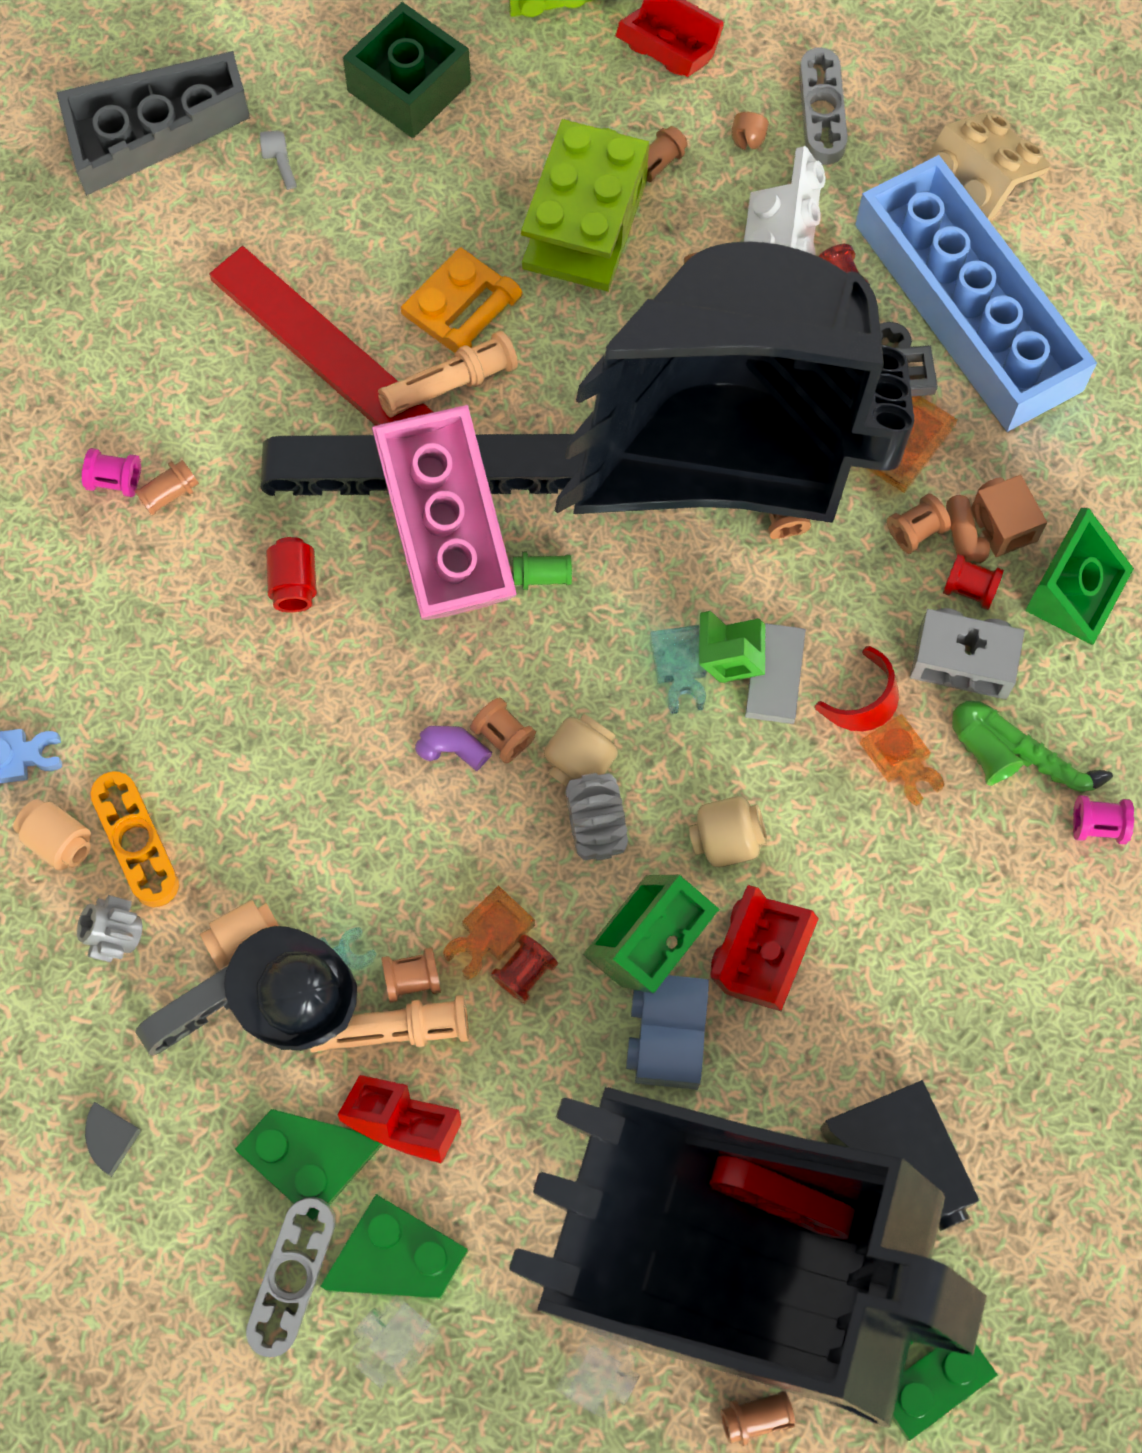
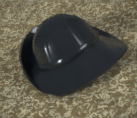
(290, 989)

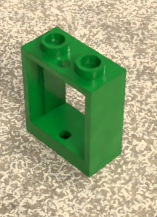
(634, 941)

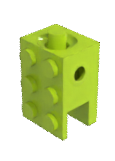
(585, 204)

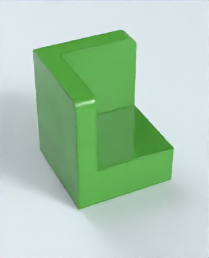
(732, 649)

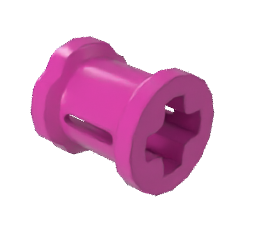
(111, 472)
(1103, 819)

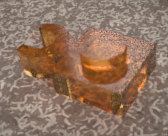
(899, 752)
(493, 928)

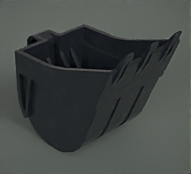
(742, 391)
(733, 1288)

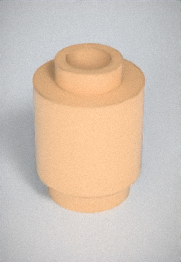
(52, 834)
(233, 929)

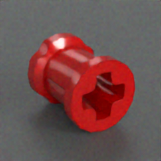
(973, 581)

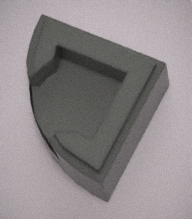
(108, 1138)

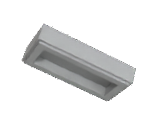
(776, 693)

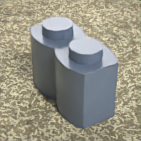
(670, 1033)

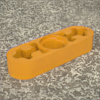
(136, 876)

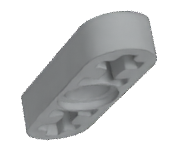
(829, 91)
(290, 1320)

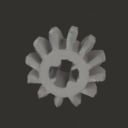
(596, 816)

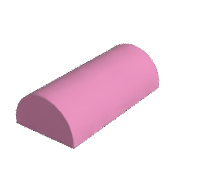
(444, 513)

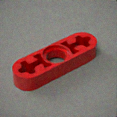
(782, 1197)

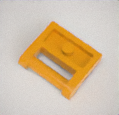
(451, 292)

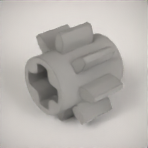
(109, 928)

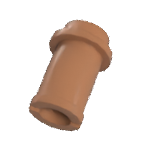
(664, 149)
(167, 487)
(757, 1417)

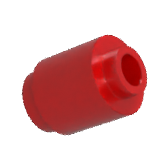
(291, 574)

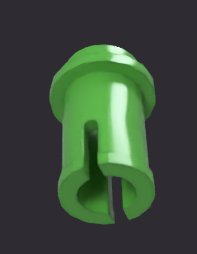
(541, 570)

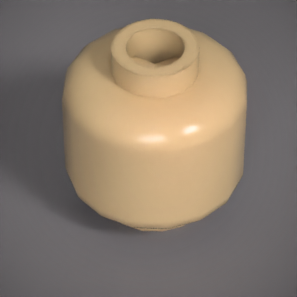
(580, 749)
(728, 831)

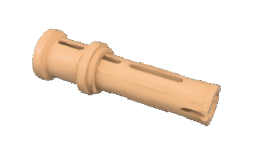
(466, 367)
(414, 1024)

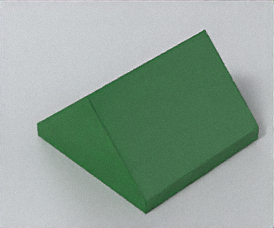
(1082, 580)

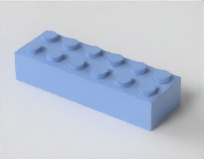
(974, 293)

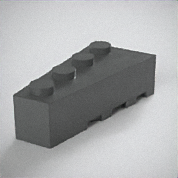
(149, 116)

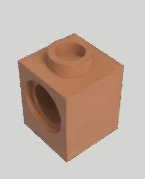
(1008, 514)

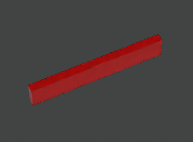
(308, 334)

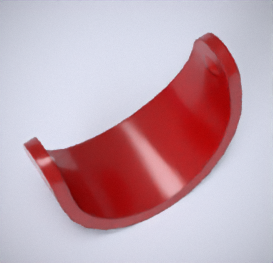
(874, 714)

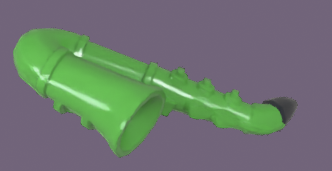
(999, 743)

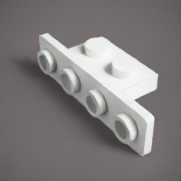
(790, 211)

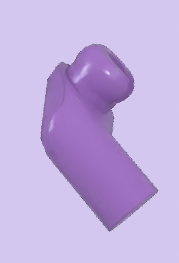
(452, 739)

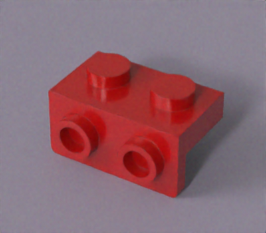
(673, 34)
(762, 949)

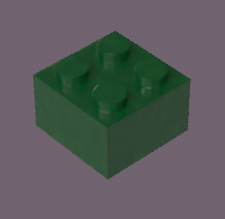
(407, 69)

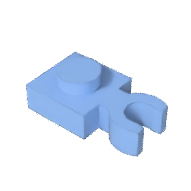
(18, 754)

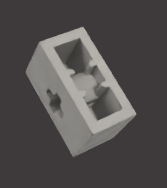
(943, 660)

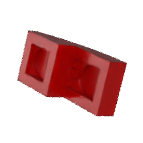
(390, 1117)

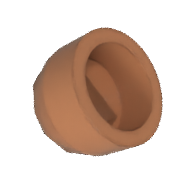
(754, 127)

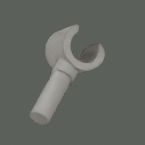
(274, 146)

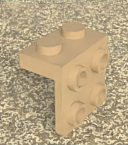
(988, 158)

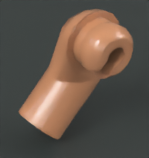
(965, 532)

